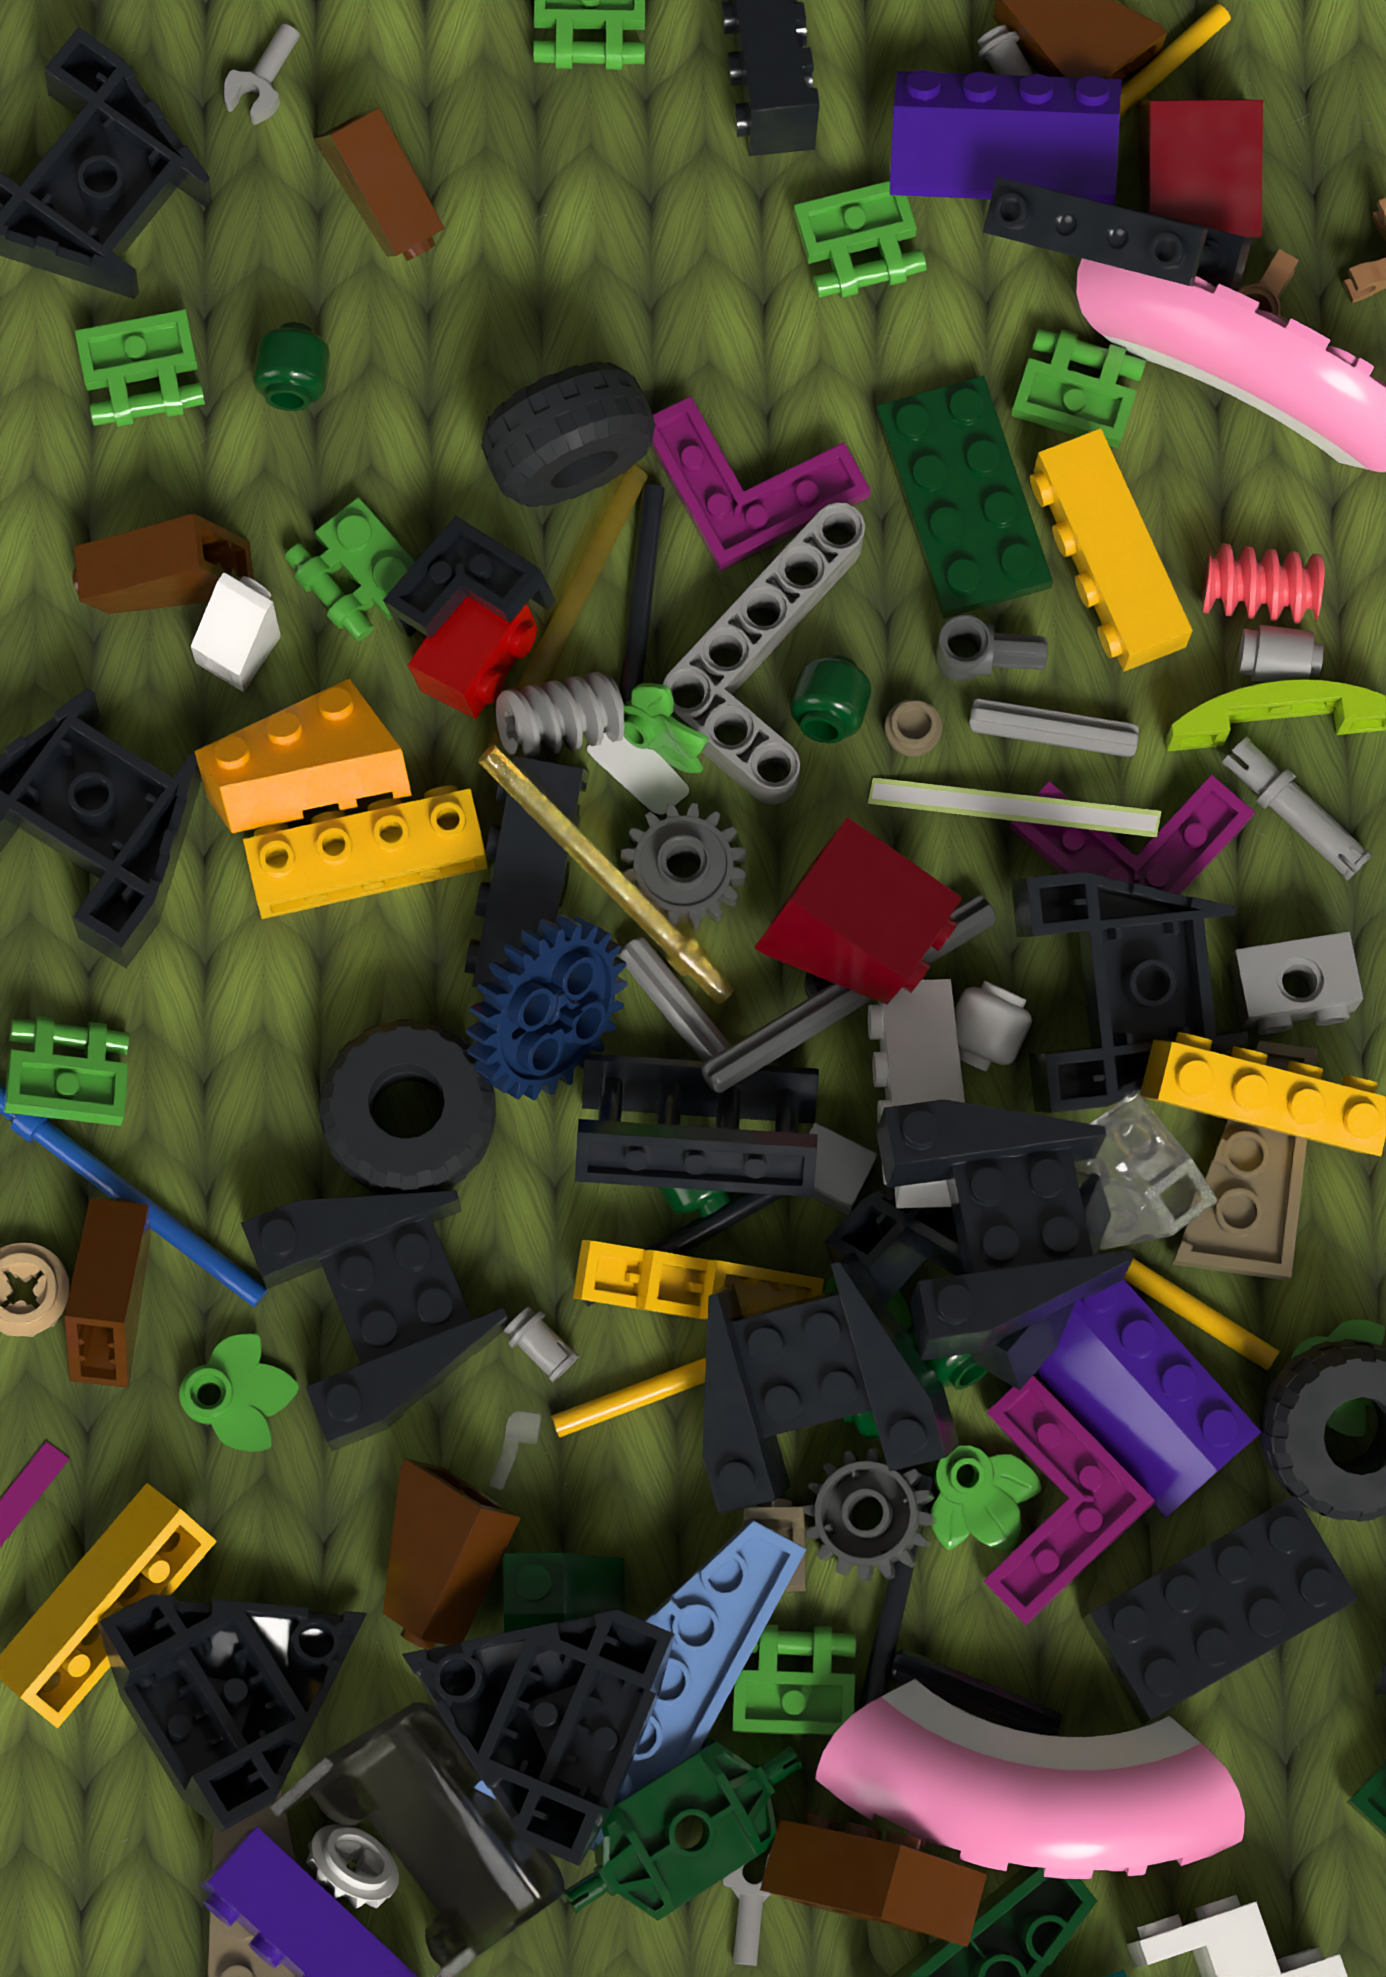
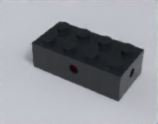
(1219, 1609)

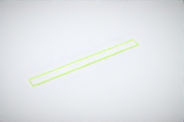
(1015, 807)

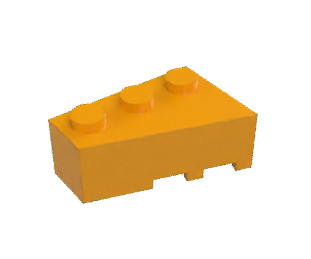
(301, 760)

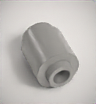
(1279, 654)

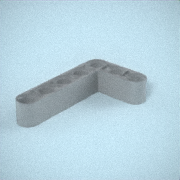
(754, 645)

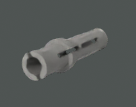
(1296, 808)

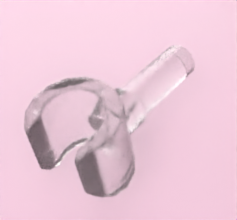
(520, 1428)

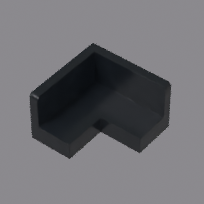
(463, 565)

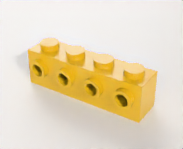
(1110, 550)
(365, 851)
(1266, 1097)
(60, 1647)

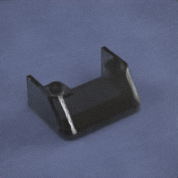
(444, 1831)

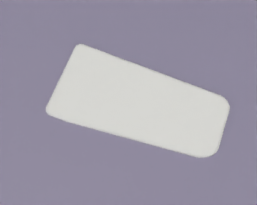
(641, 773)

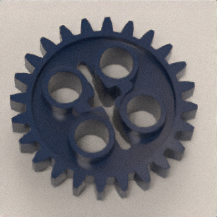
(546, 1006)

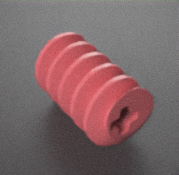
(1263, 582)

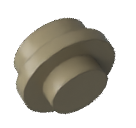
(913, 727)

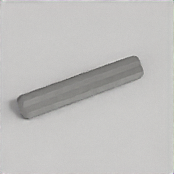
(1054, 727)
(673, 999)

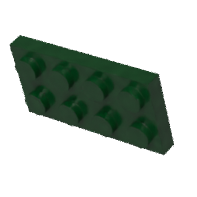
(964, 497)

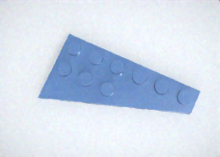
(715, 1628)

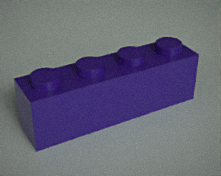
(293, 1915)

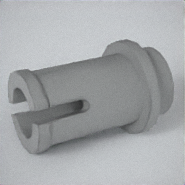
(1003, 53)
(541, 1343)

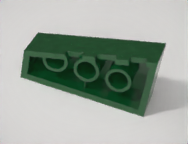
(1014, 1930)

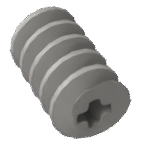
(559, 710)

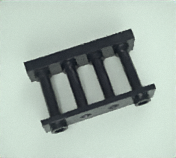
(1116, 235)
(693, 1155)

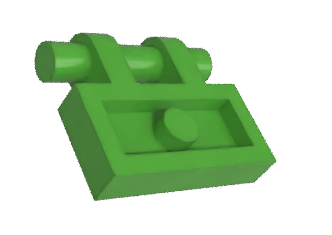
(589, 14)
(853, 223)
(137, 352)
(1075, 401)
(365, 553)
(67, 1085)
(795, 1701)

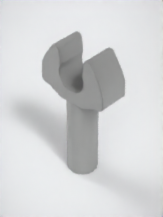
(261, 77)
(748, 1917)

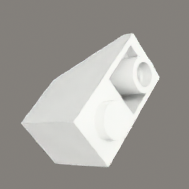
(236, 631)

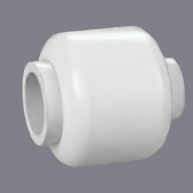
(990, 1025)

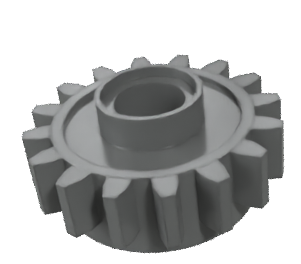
(691, 839)
(837, 1509)

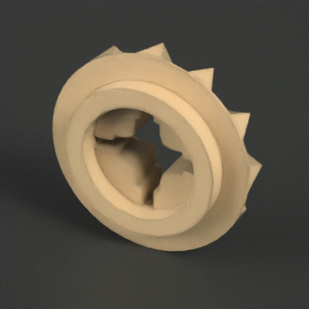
(52, 1289)

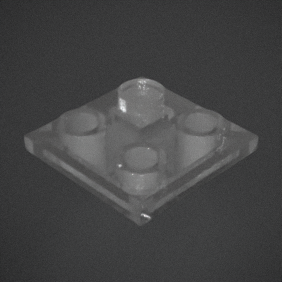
(1145, 1176)

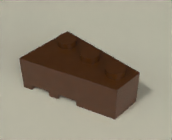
(873, 1878)

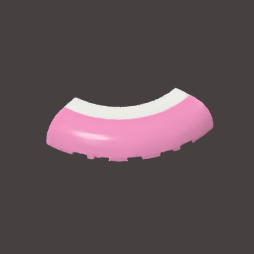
(1245, 353)
(1033, 1795)

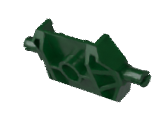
(638, 1843)

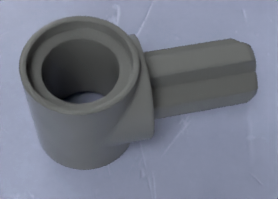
(993, 649)

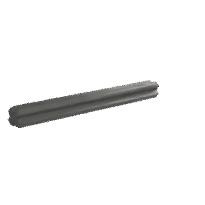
(823, 1010)

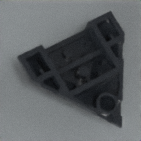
(225, 1691)
(551, 1717)

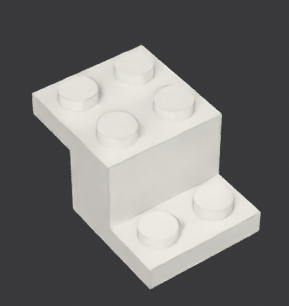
(1228, 1943)

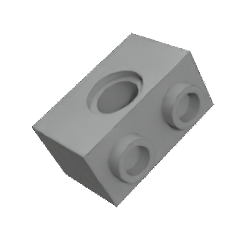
(1322, 961)

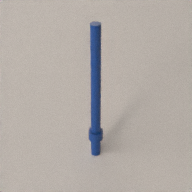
(115, 1186)

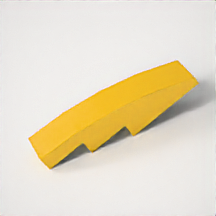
(679, 1282)

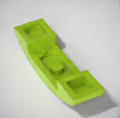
(1208, 725)

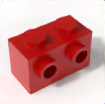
(472, 656)

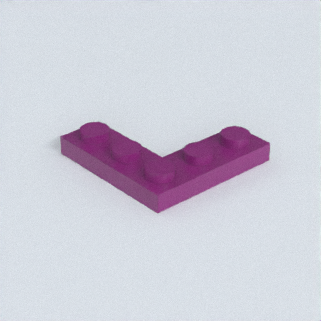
(749, 521)
(1167, 862)
(1098, 1508)

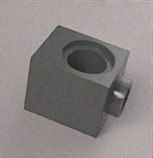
(840, 1169)

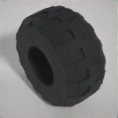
(568, 434)
(397, 1054)
(1295, 1425)

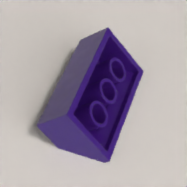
(1033, 129)
(1144, 1396)

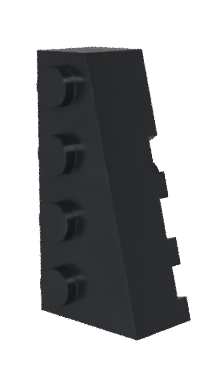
(773, 73)
(528, 867)

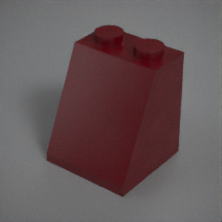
(1203, 162)
(862, 917)

